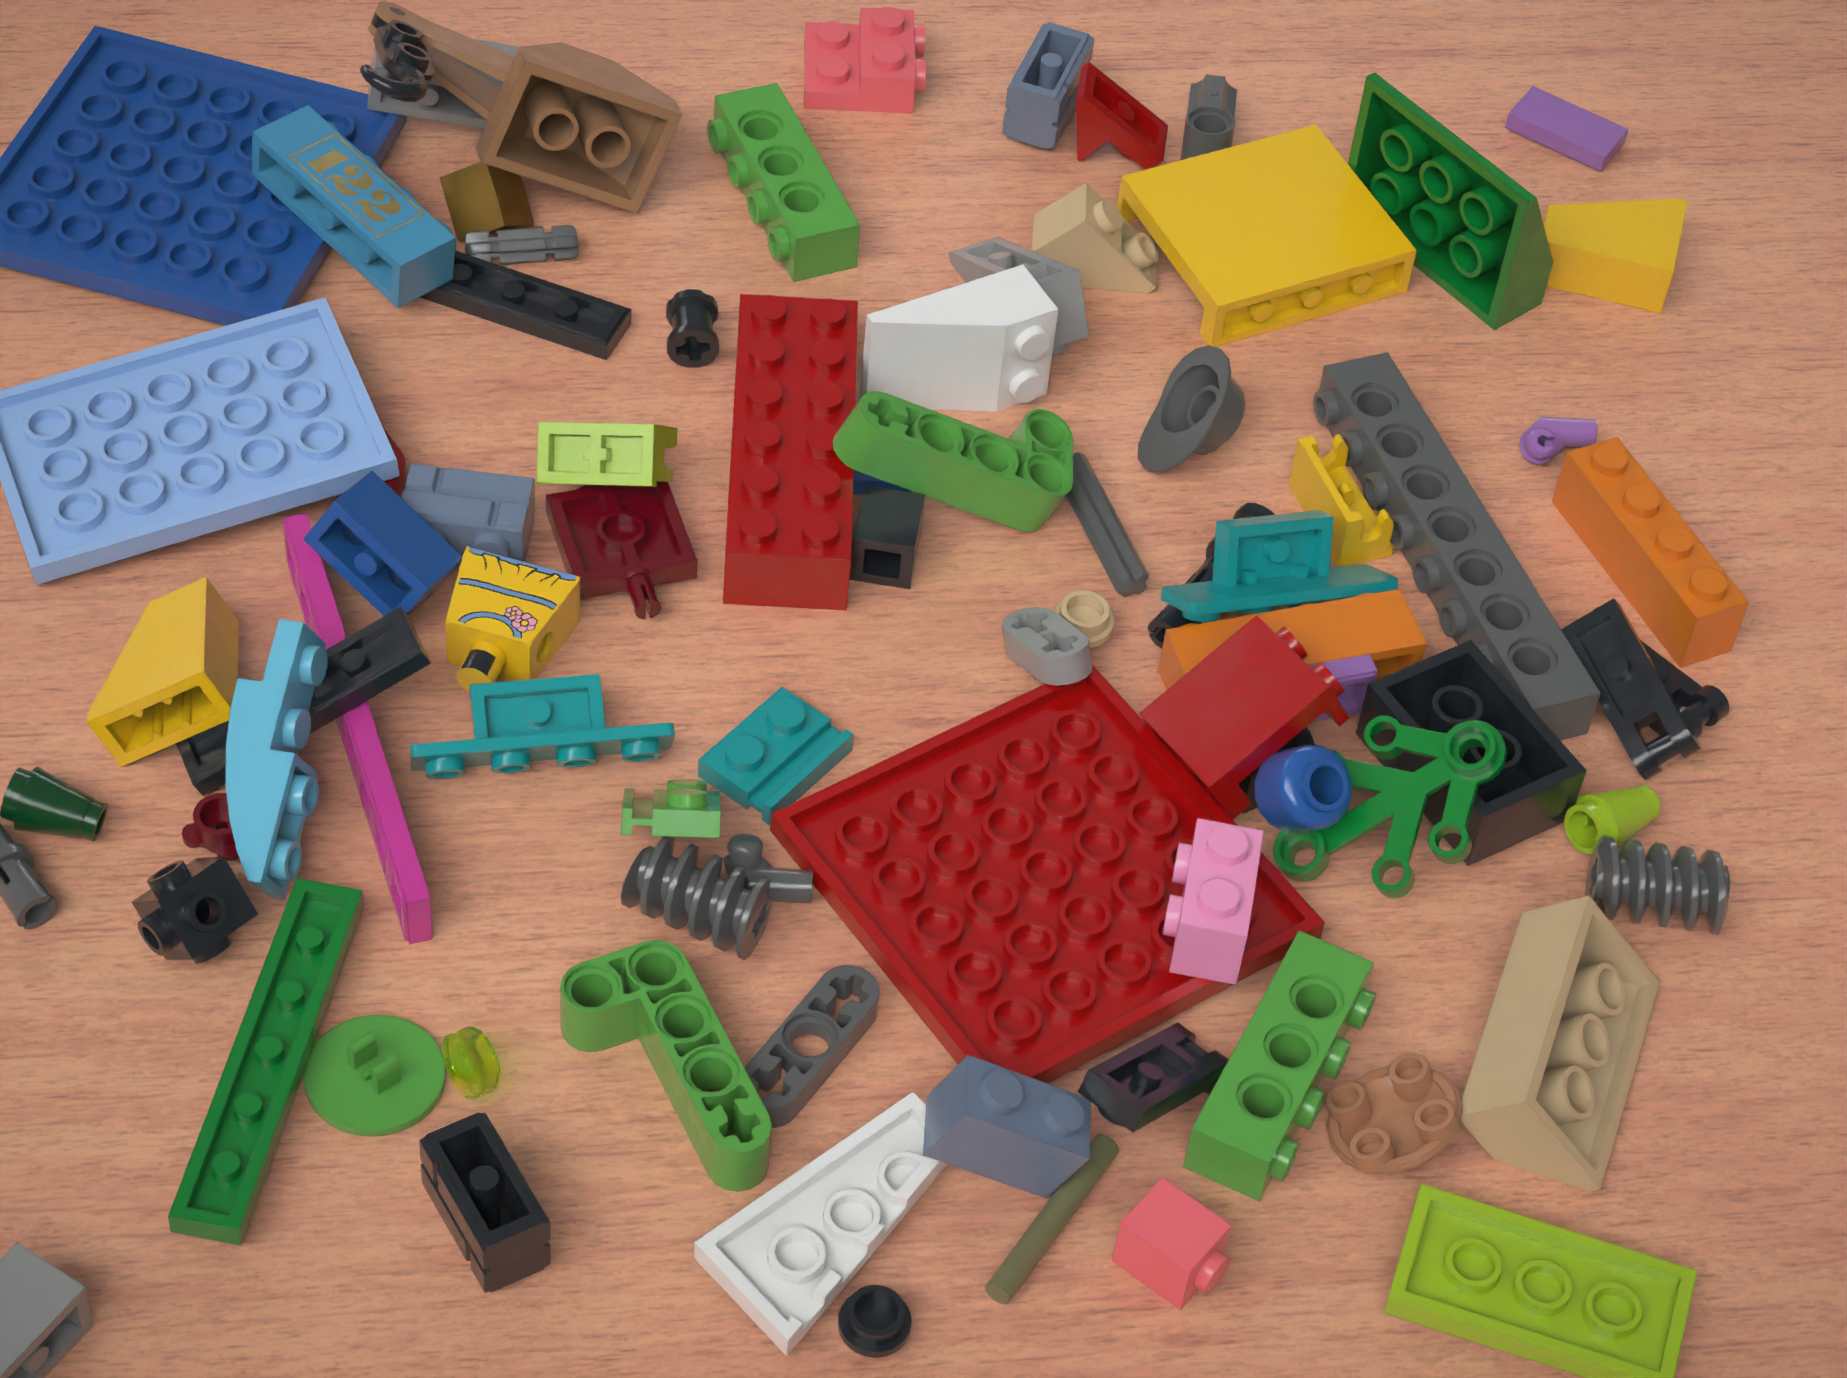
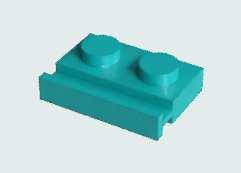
(775, 754)

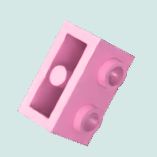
(1216, 900)

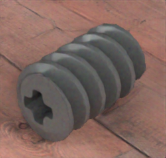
(1659, 882)
(698, 896)

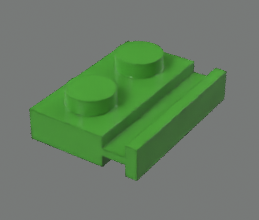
(679, 811)

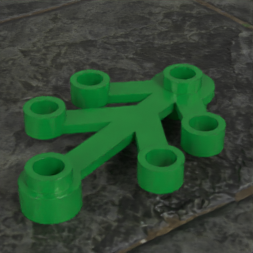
(1403, 798)

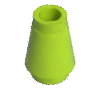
(1612, 814)

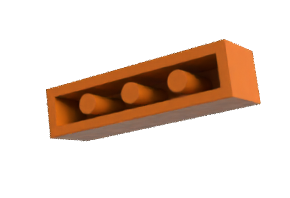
(1649, 552)
(1327, 631)

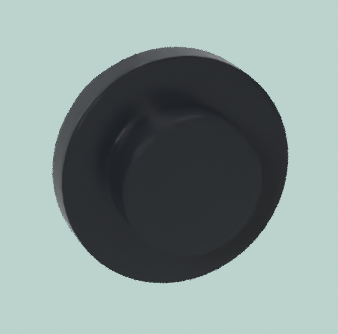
(874, 1321)

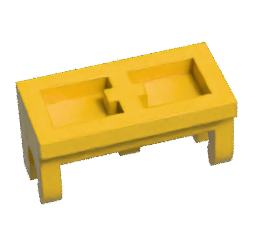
(1329, 487)

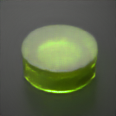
(471, 1062)

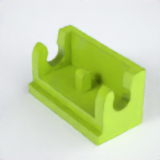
(603, 453)

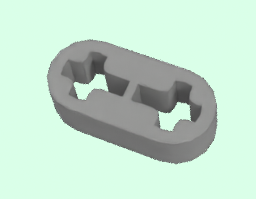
(1047, 646)

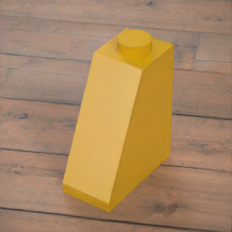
(1616, 249)
(170, 676)

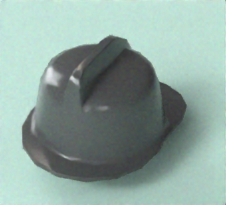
(1195, 412)

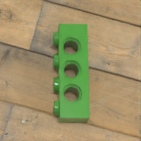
(784, 182)
(1296, 1025)

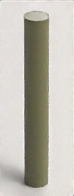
(1050, 1222)

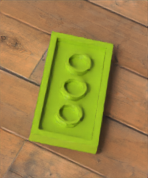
(1539, 1290)

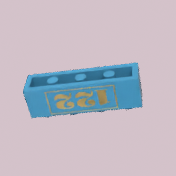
(353, 205)

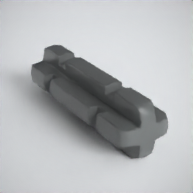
(523, 244)

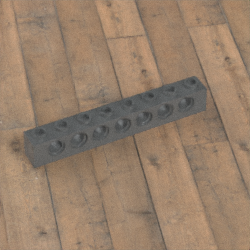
(1452, 539)

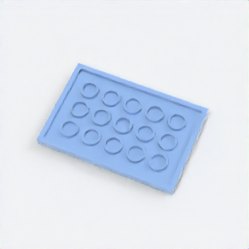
(186, 440)

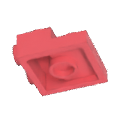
(865, 63)

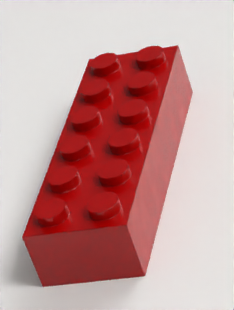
(785, 480)

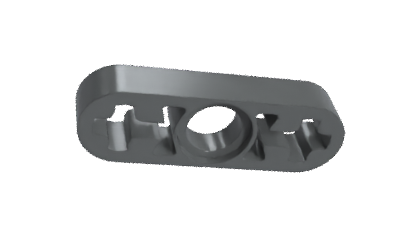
(815, 1018)

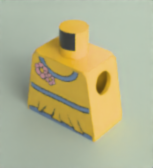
(507, 617)

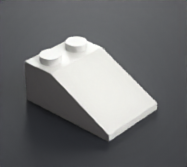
(964, 345)

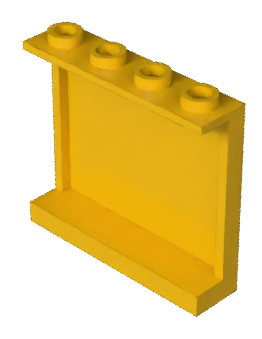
(1270, 233)

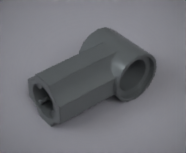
(1209, 117)

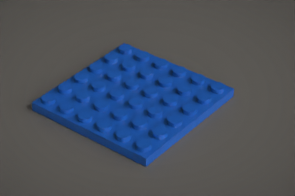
(146, 182)

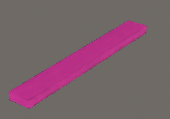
(362, 746)

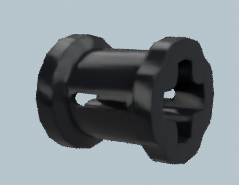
(692, 334)

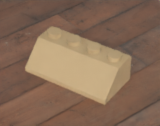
(1560, 1045)

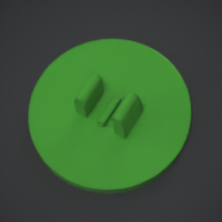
(374, 1075)

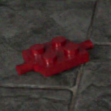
(622, 541)

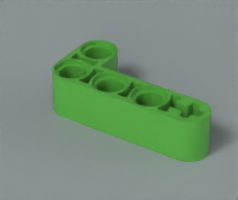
(959, 464)
(633, 1008)

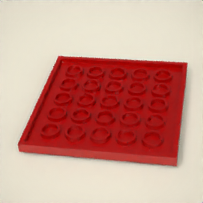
(1028, 877)

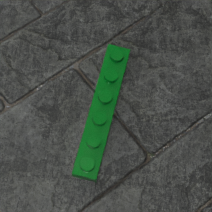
(266, 1063)

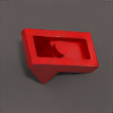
(1113, 115)

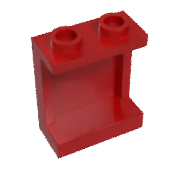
(1242, 708)

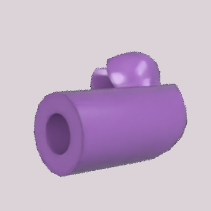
(1552, 434)

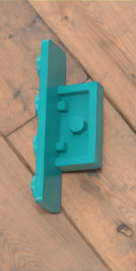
(1273, 564)
(537, 723)

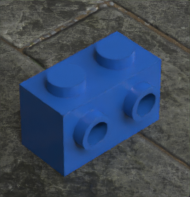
(382, 546)

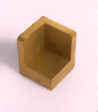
(485, 200)

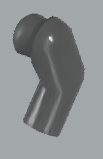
(785, 884)

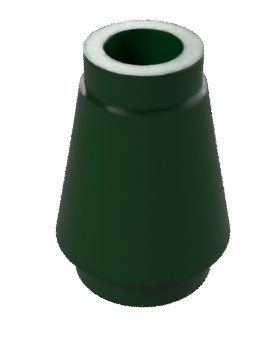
(51, 806)

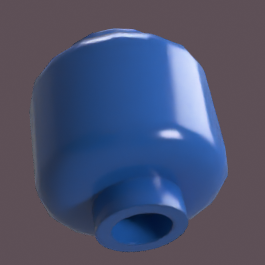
(1303, 789)

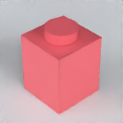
(1173, 1244)

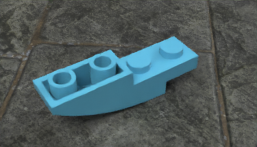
(265, 778)

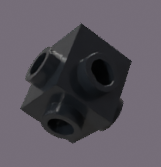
(192, 909)

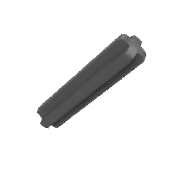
(1105, 530)

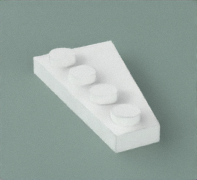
(818, 1227)

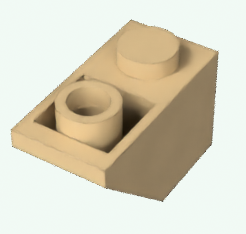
(1097, 241)

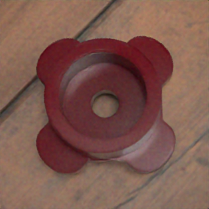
(206, 832)

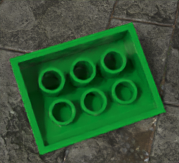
(1462, 214)

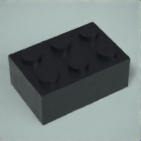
(1459, 686)

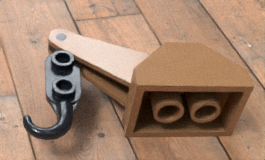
(555, 119)

